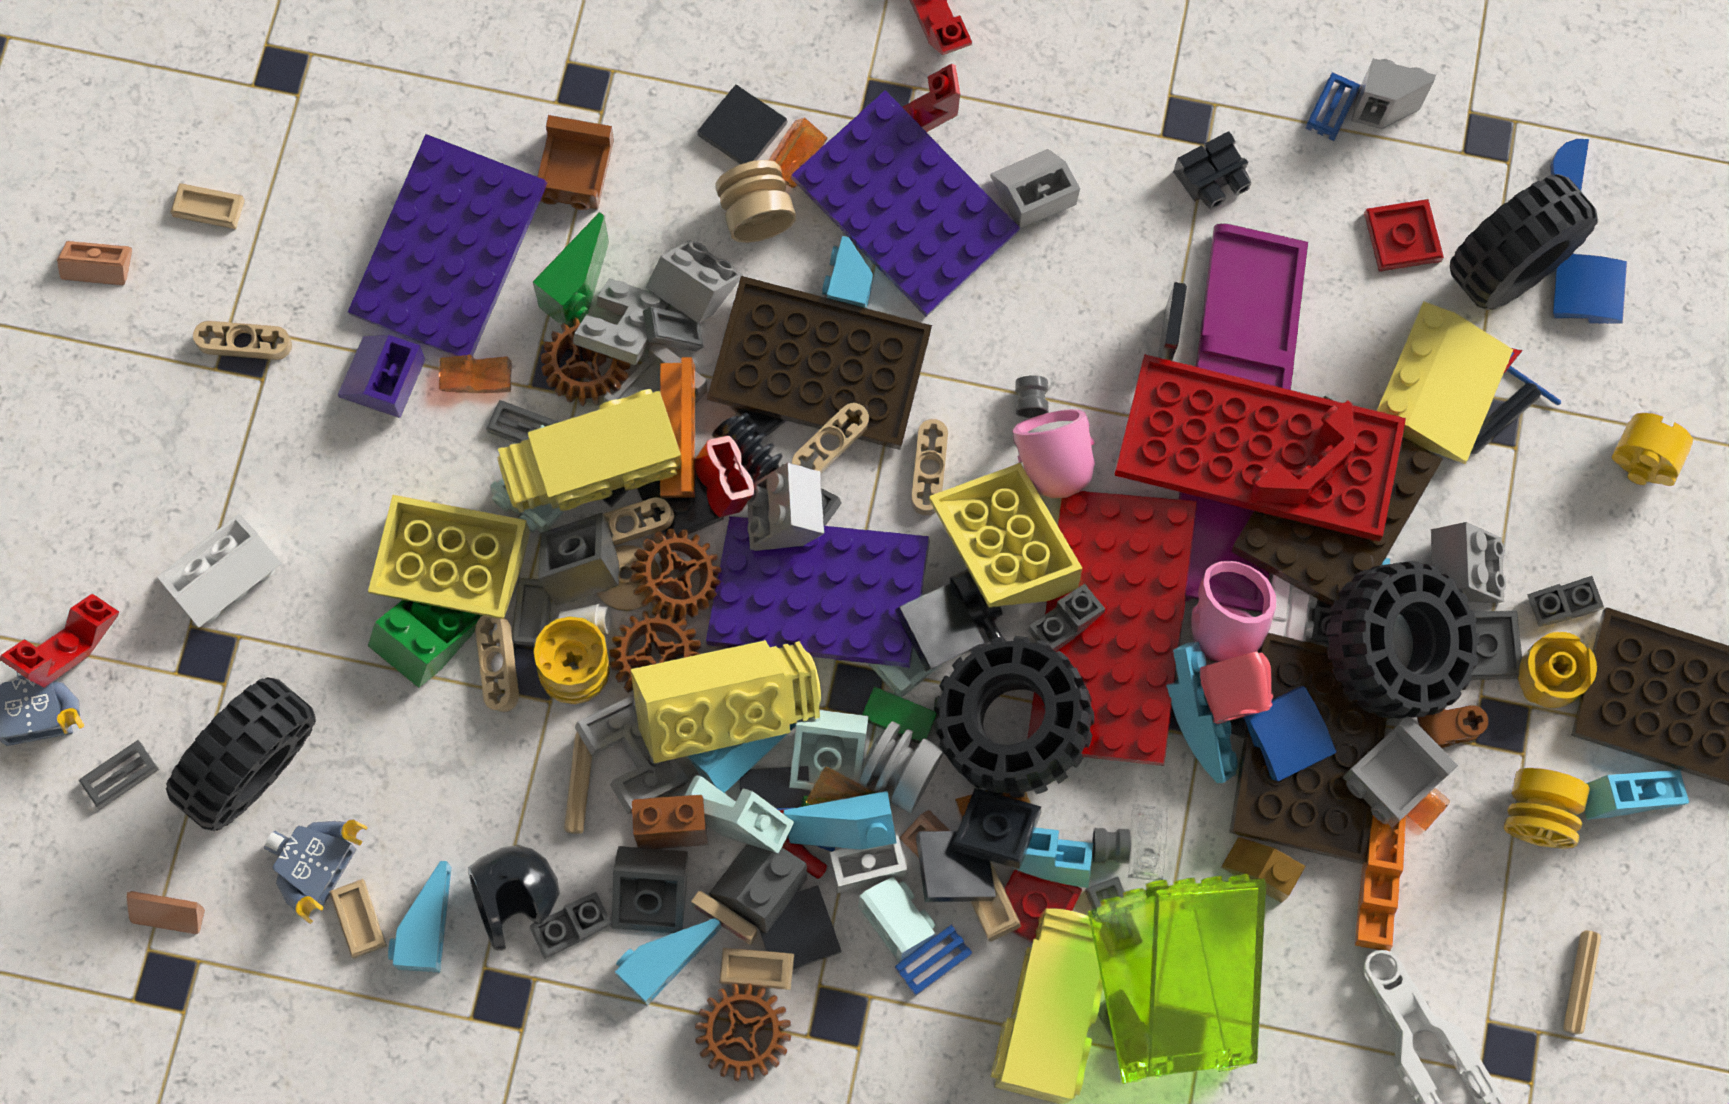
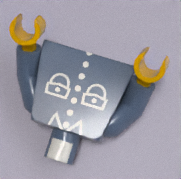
(36, 712)
(312, 862)

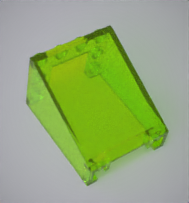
(1182, 974)

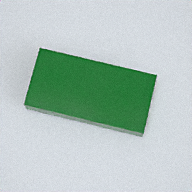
(886, 707)

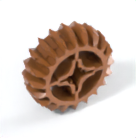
(564, 378)
(670, 560)
(642, 657)
(728, 1041)

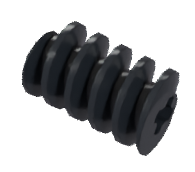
(754, 456)

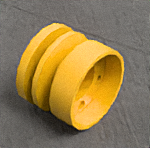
(566, 642)
(1546, 808)

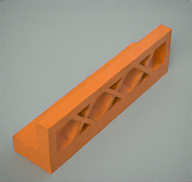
(678, 395)

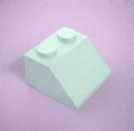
(829, 741)
(896, 917)

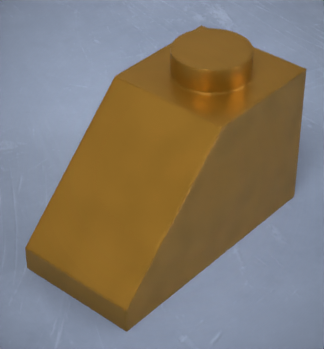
(1264, 862)

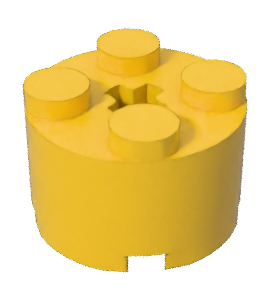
(1652, 450)
(1568, 656)

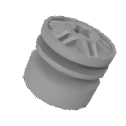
(901, 766)

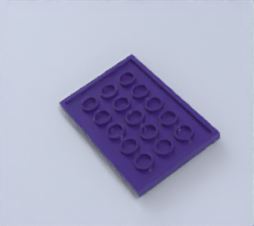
(905, 203)
(447, 247)
(827, 594)

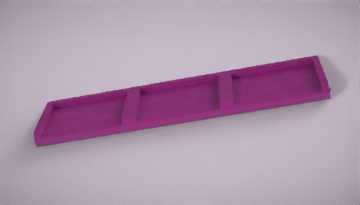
(1252, 335)

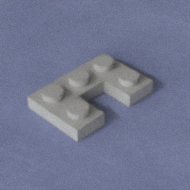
(627, 338)
(620, 724)

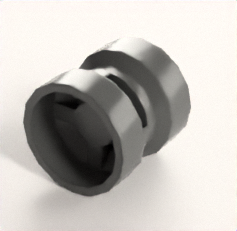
(1031, 396)
(1111, 845)

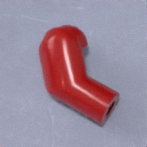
(814, 865)

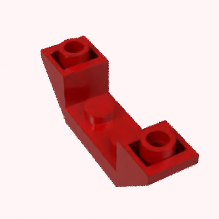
(940, 26)
(940, 103)
(1282, 487)
(83, 631)

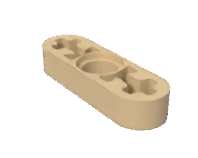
(267, 333)
(853, 431)
(923, 443)
(647, 509)
(486, 651)

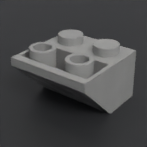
(1390, 93)
(1036, 187)
(693, 280)
(785, 508)
(1470, 559)

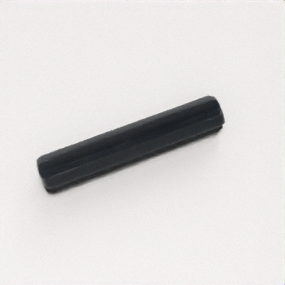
(1506, 415)

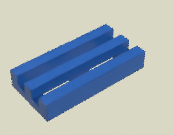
(1323, 127)
(957, 942)

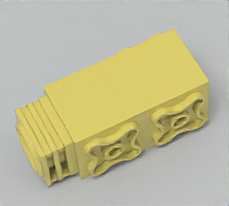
(592, 455)
(724, 698)
(1056, 1001)

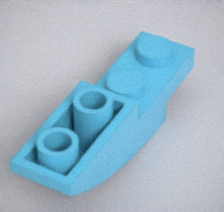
(1206, 739)

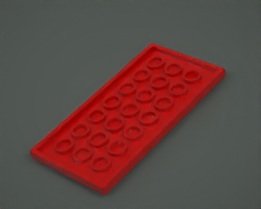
(1218, 431)
(1138, 569)

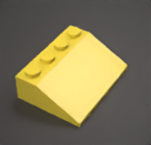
(1445, 382)
(1008, 538)
(449, 556)

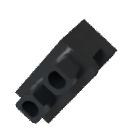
(1211, 168)

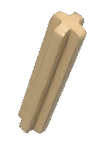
(578, 787)
(1582, 982)

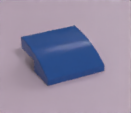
(1591, 289)
(1290, 734)

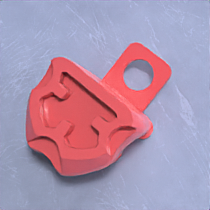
(1237, 686)

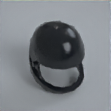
(509, 884)

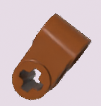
(1448, 727)

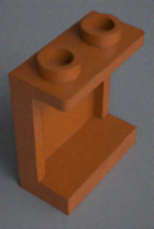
(575, 162)
(669, 822)

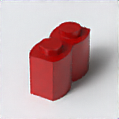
(726, 480)

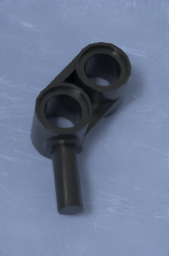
(981, 613)

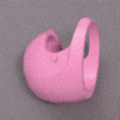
(1059, 458)
(1227, 630)

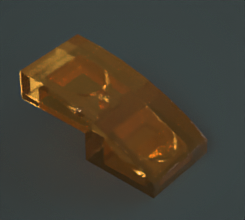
(474, 375)

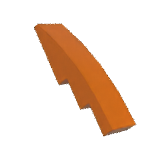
(1380, 885)

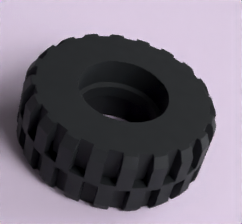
(1523, 241)
(1440, 630)
(988, 675)
(240, 753)

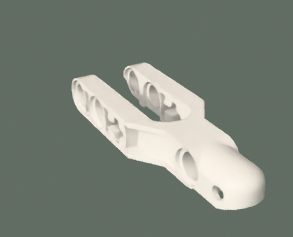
(1408, 1014)

